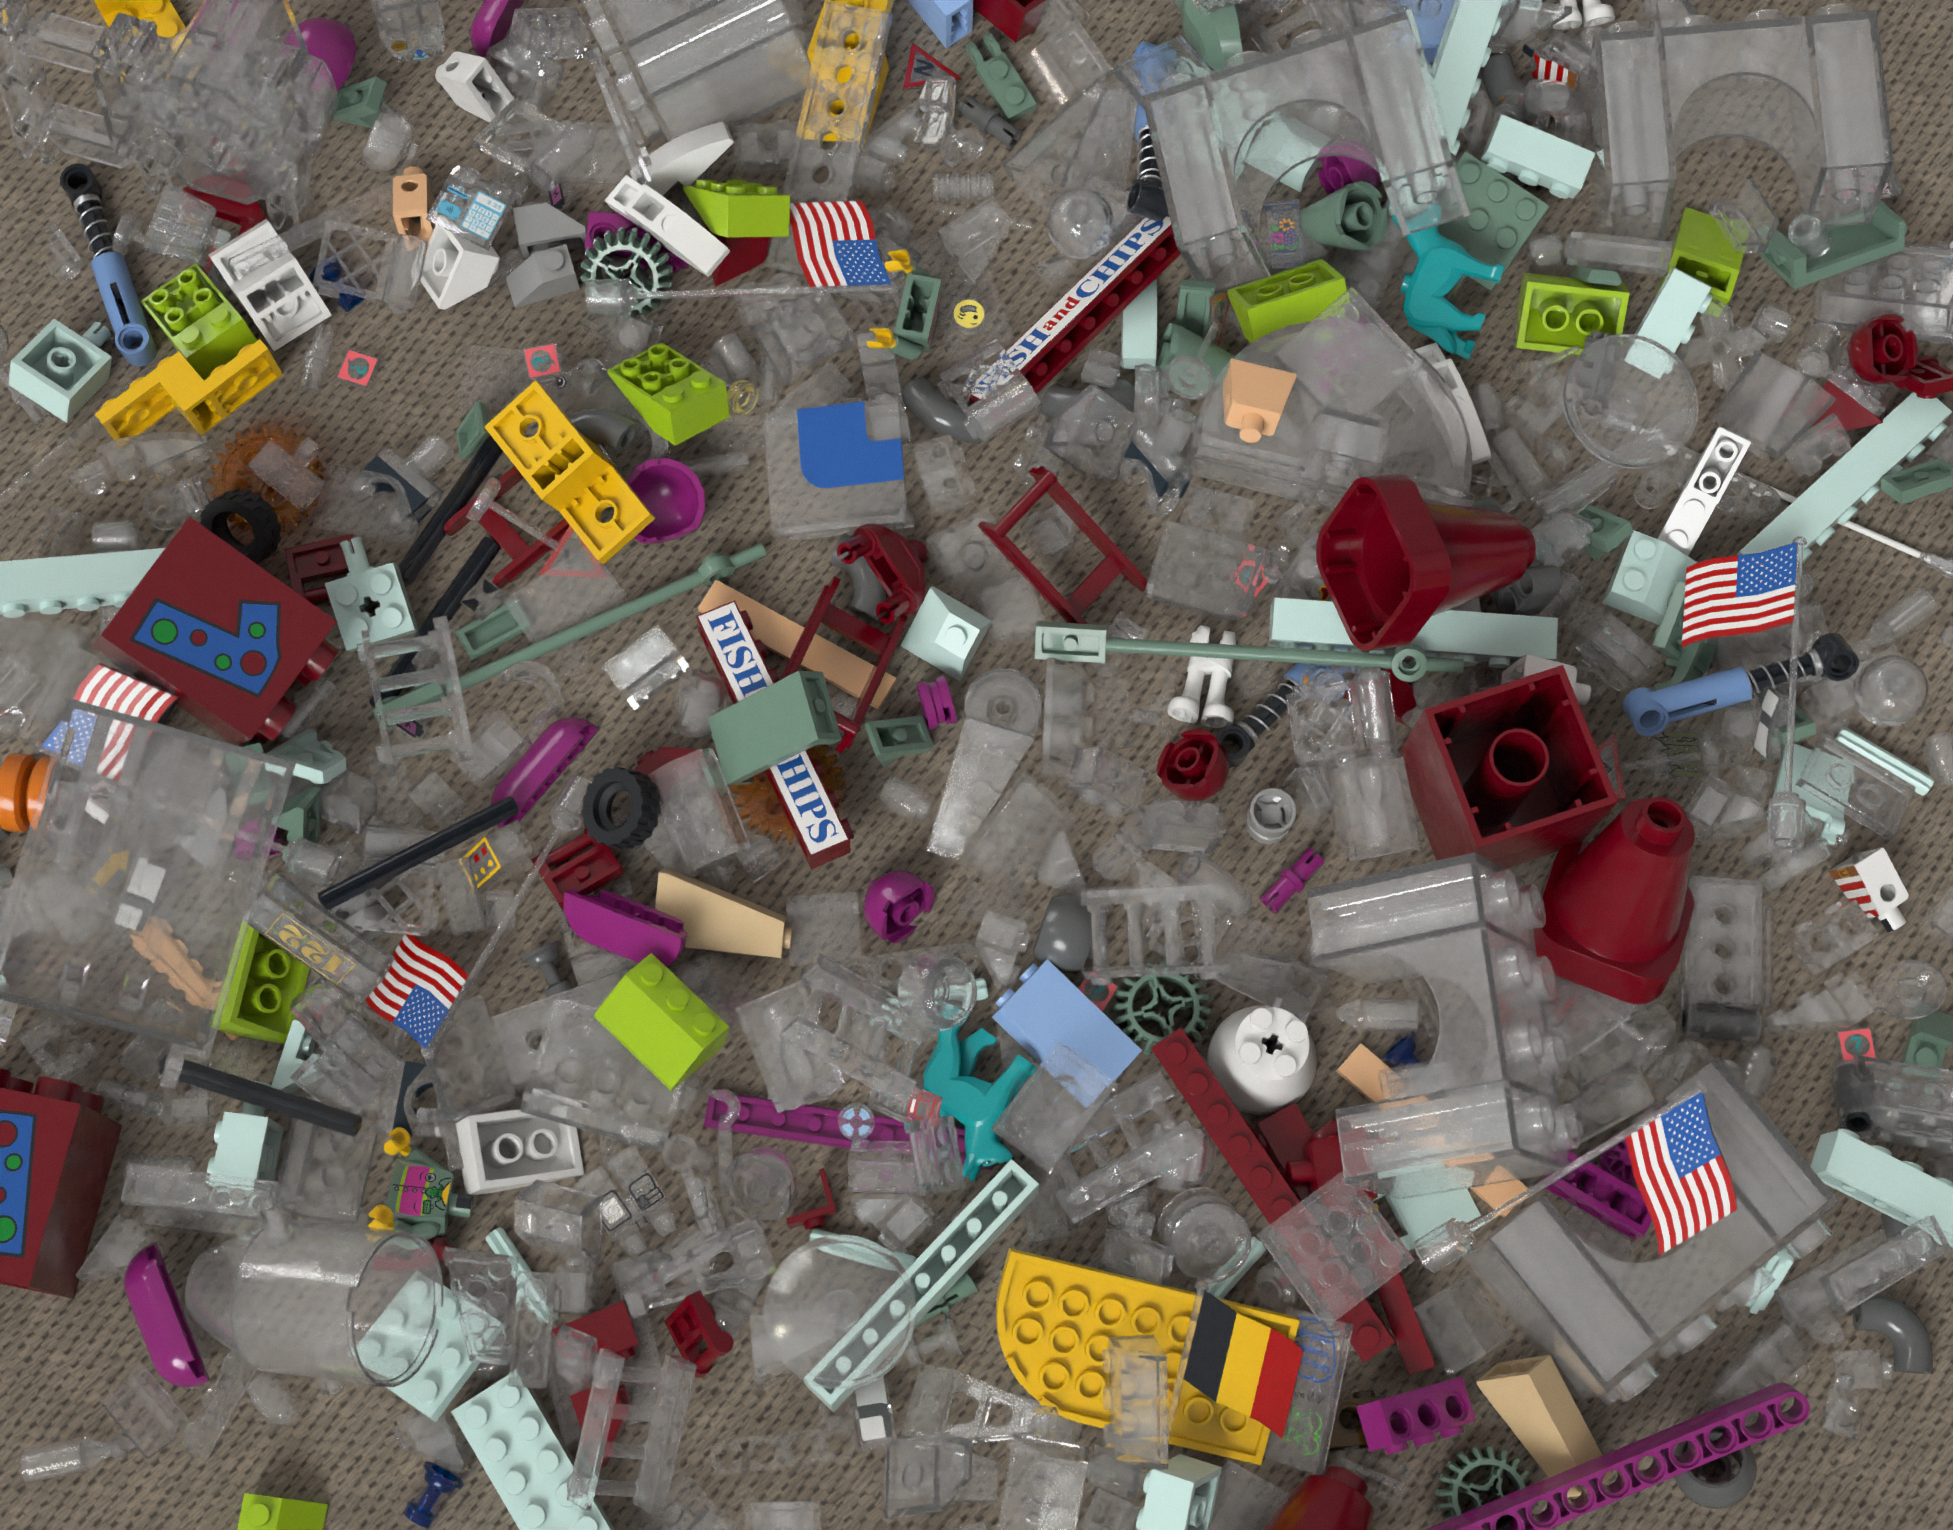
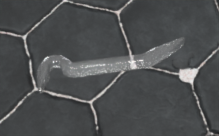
(725, 1147)

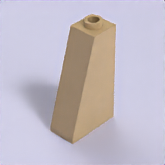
(720, 919)
(1541, 1414)

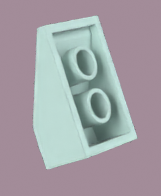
(1646, 577)

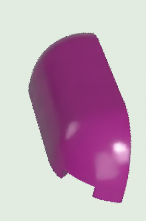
(492, 24)
(543, 764)
(625, 926)
(162, 1320)

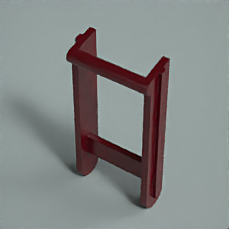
(505, 535)
(1095, 583)
(859, 632)

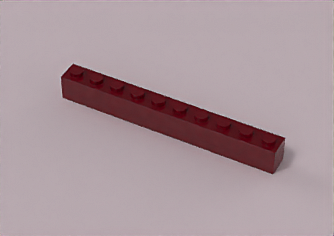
(1251, 1162)

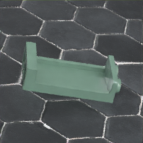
(1849, 249)
(773, 726)

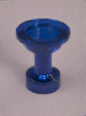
(332, 273)
(1402, 1051)
(439, 1481)

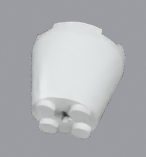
(1252, 1077)

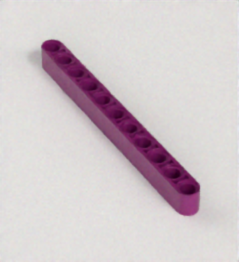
(1626, 1461)

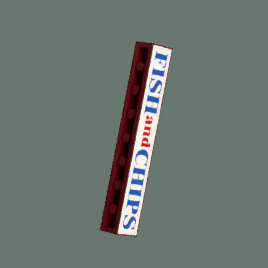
(1091, 304)
(798, 779)

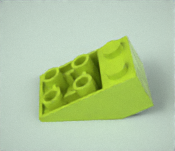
(740, 208)
(1705, 254)
(198, 320)
(672, 392)

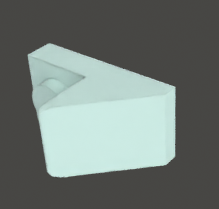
(296, 1047)

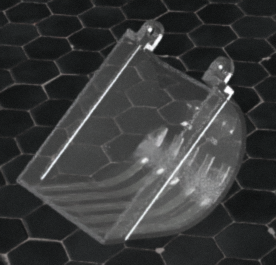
(139, 879)

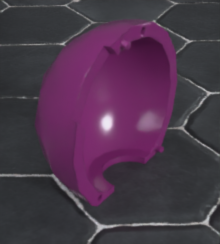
(331, 43)
(672, 496)

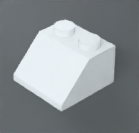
(456, 268)

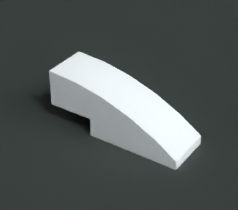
(687, 156)

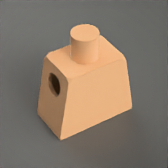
(411, 199)
(1255, 398)

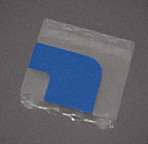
(836, 468)

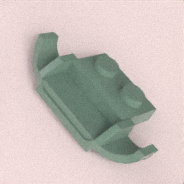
(1690, 660)

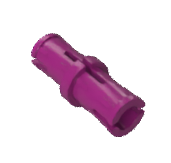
(1292, 880)

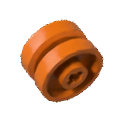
(19, 789)

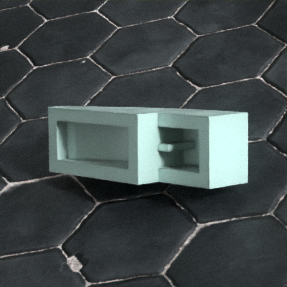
(1140, 329)

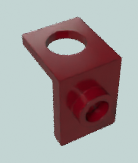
(815, 1218)

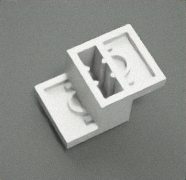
(275, 294)

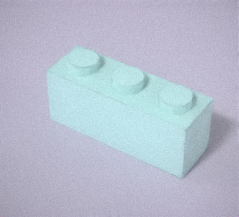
(1537, 157)
(1674, 309)

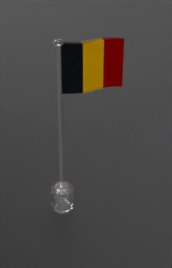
(1237, 1363)

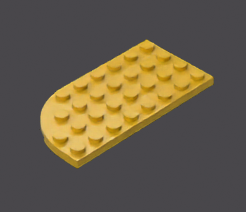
(1059, 1320)

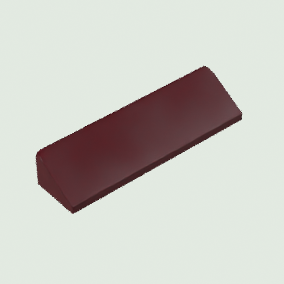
(1405, 1325)

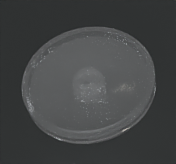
(1630, 401)
(840, 1312)

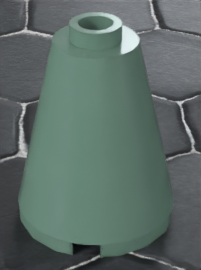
(1347, 218)
(1181, 342)

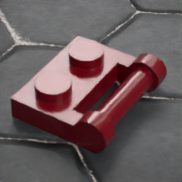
(1927, 378)
(316, 562)
(582, 873)
(693, 1322)

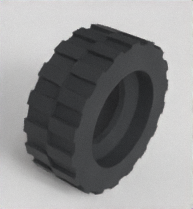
(257, 514)
(598, 805)

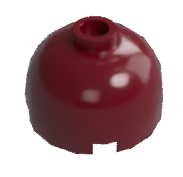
(1882, 350)
(1194, 766)

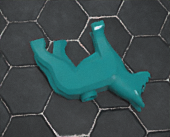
(1436, 274)
(971, 1099)

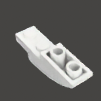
(668, 225)
(1450, 374)
(1704, 489)

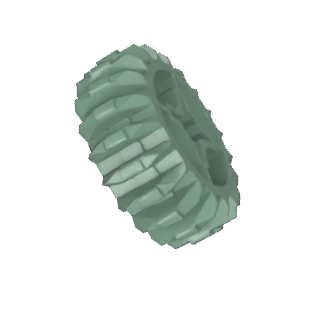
(615, 265)
(1157, 991)
(1491, 1481)

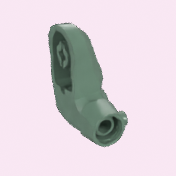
(1212, 34)

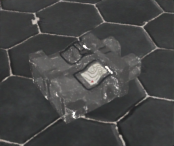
(635, 1208)

